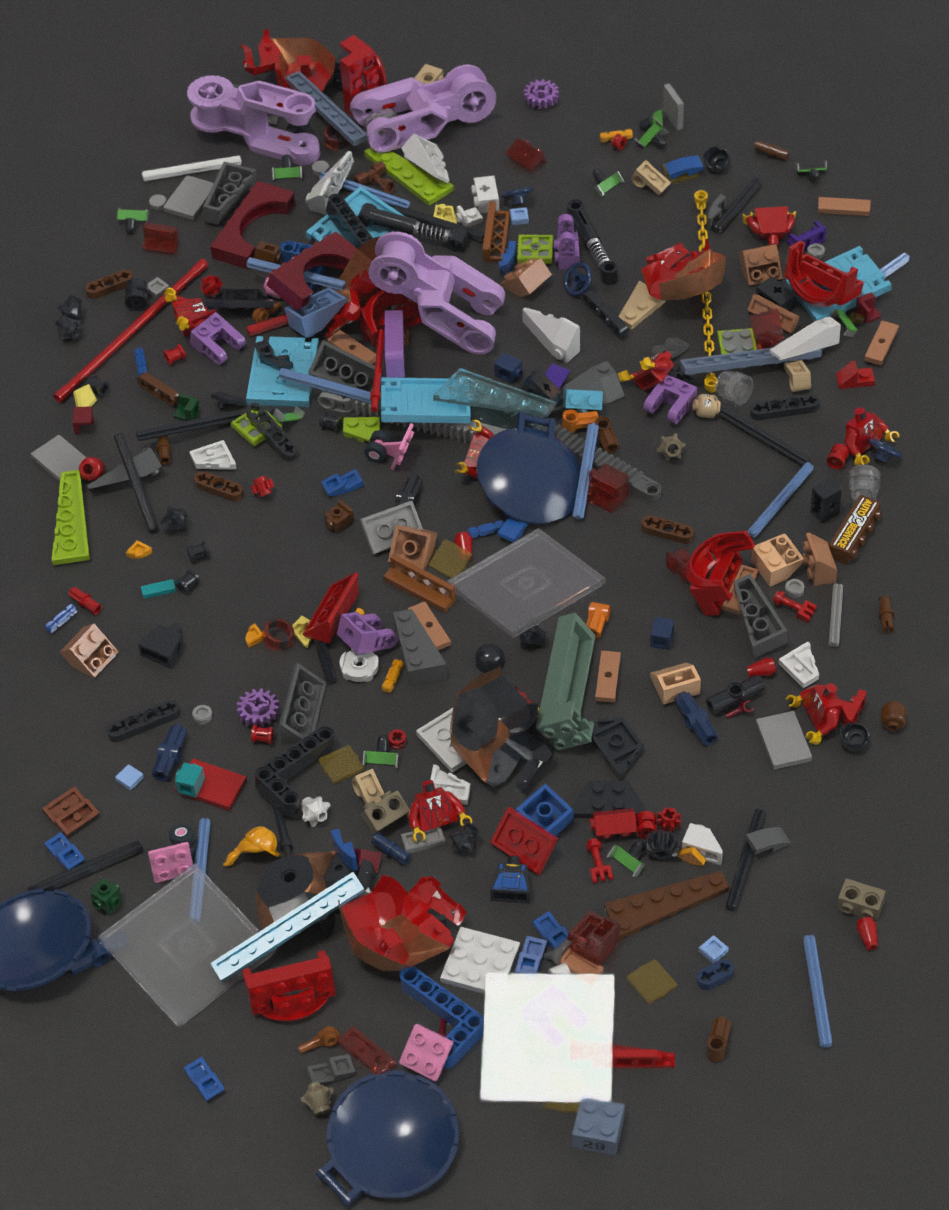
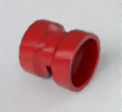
(838, 455)
(646, 823)

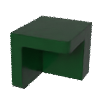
(187, 409)

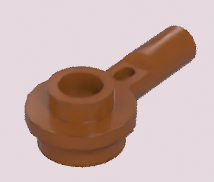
(262, 314)
(327, 1037)

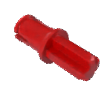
(85, 600)

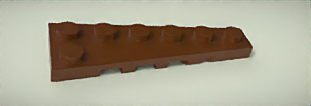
(653, 905)

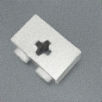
(485, 192)

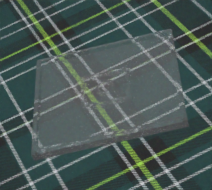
(526, 582)
(176, 938)
(547, 1037)

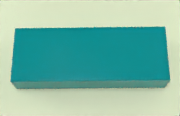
(158, 589)

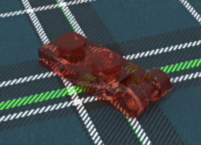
(366, 1051)

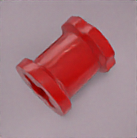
(174, 354)
(262, 734)

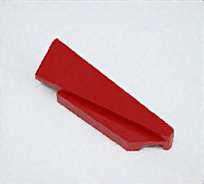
(641, 1058)

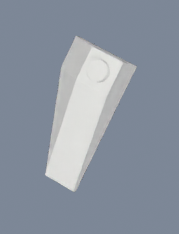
(426, 155)
(329, 184)
(558, 335)
(813, 337)

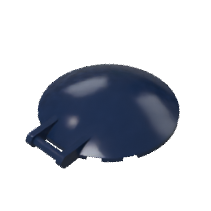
(529, 472)
(40, 937)
(390, 1137)

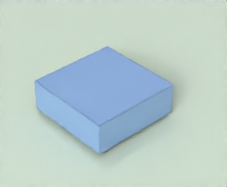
(519, 216)
(129, 777)
(713, 949)

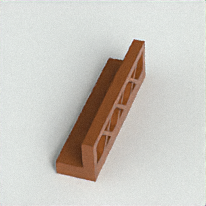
(491, 235)
(419, 584)

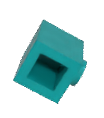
(189, 779)

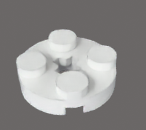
(359, 673)

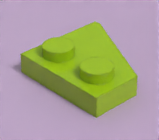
(360, 427)

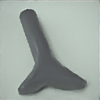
(556, 954)

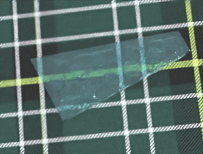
(479, 391)

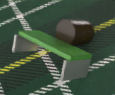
(854, 318)

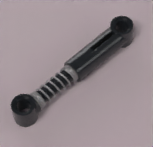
(371, 215)
(592, 241)

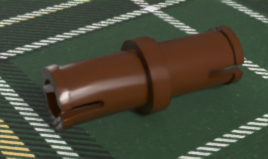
(771, 150)
(163, 449)
(886, 614)

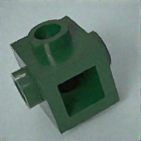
(105, 896)

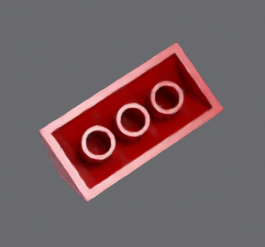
(335, 602)

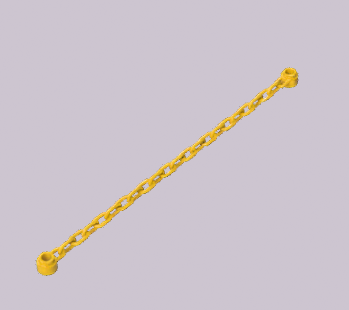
(701, 199)

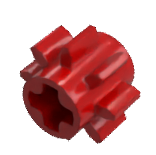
(211, 285)
(262, 486)
(669, 819)

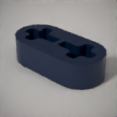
(713, 972)

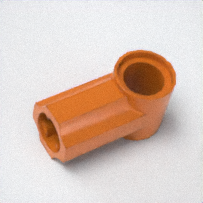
(573, 420)
(597, 616)

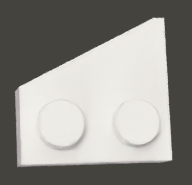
(213, 457)
(800, 665)
(451, 783)

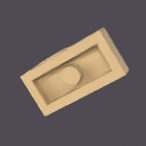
(649, 175)
(798, 376)
(368, 787)

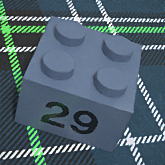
(598, 1125)

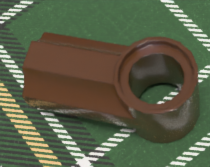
(606, 435)
(718, 1039)

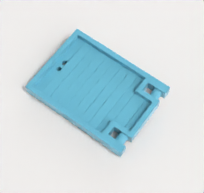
(355, 201)
(867, 272)
(264, 381)
(413, 402)

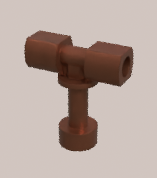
(373, 177)

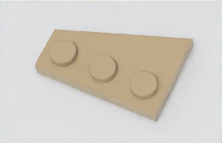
(639, 306)

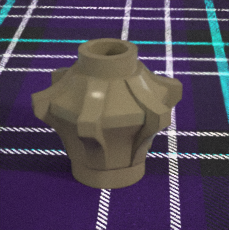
(675, 452)
(318, 1098)

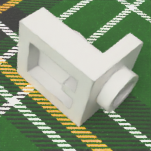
(468, 217)

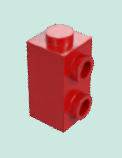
(613, 822)

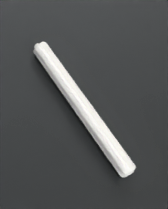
(188, 168)

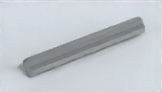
(835, 620)

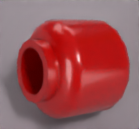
(92, 468)

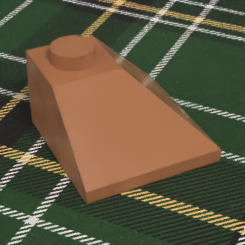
(413, 545)

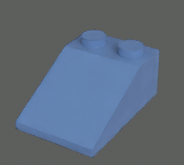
(316, 313)

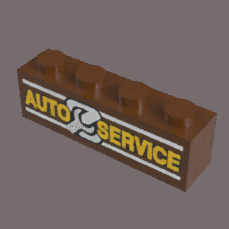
(855, 529)

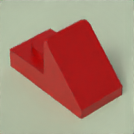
(852, 377)
(851, 710)

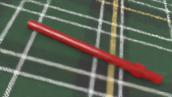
(375, 394)

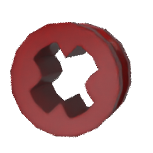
(619, 142)
(397, 734)

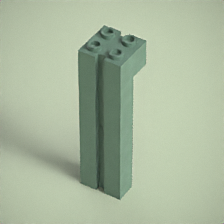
(565, 685)

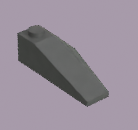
(599, 378)
(145, 464)

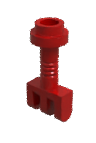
(804, 611)
(594, 846)

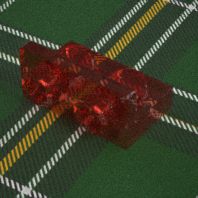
(525, 154)
(160, 238)
(678, 562)

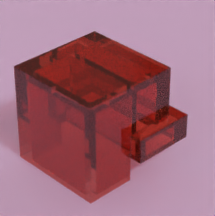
(767, 328)
(608, 487)
(594, 937)

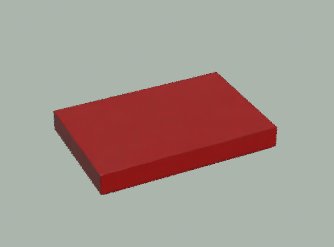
(219, 786)
(524, 838)

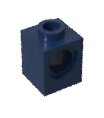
(508, 368)
(662, 633)

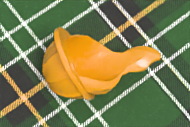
(255, 841)

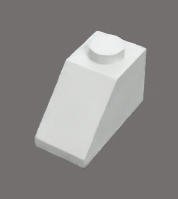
(704, 842)

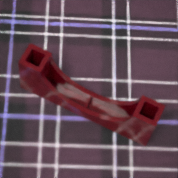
(261, 201)
(289, 279)

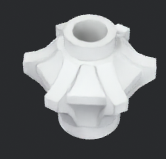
(314, 810)

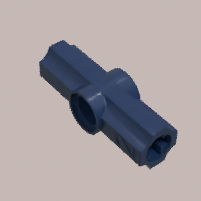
(696, 718)
(169, 752)
(94, 954)

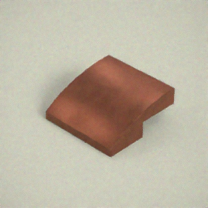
(70, 811)

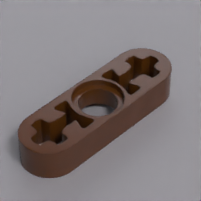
(96, 285)
(158, 389)
(208, 478)
(662, 523)

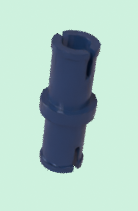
(391, 848)

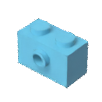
(582, 399)

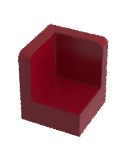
(865, 306)
(82, 416)
(373, 857)

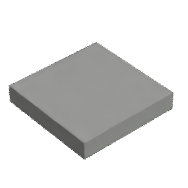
(673, 106)

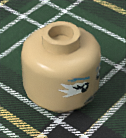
(706, 406)

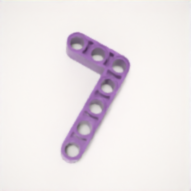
(394, 344)

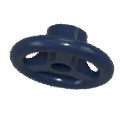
(517, 195)
(579, 280)
(883, 450)

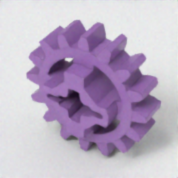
(541, 93)
(258, 707)

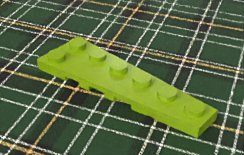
(411, 176)
(70, 530)

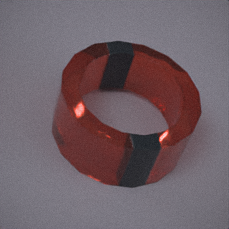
(331, 143)
(274, 643)

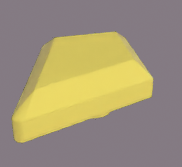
(445, 212)
(84, 396)
(299, 627)

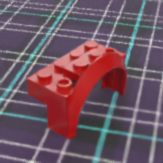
(353, 67)
(842, 285)
(372, 320)
(714, 591)
(297, 976)

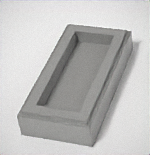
(433, 838)

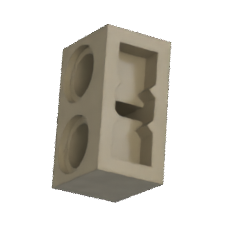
(386, 814)
(862, 896)

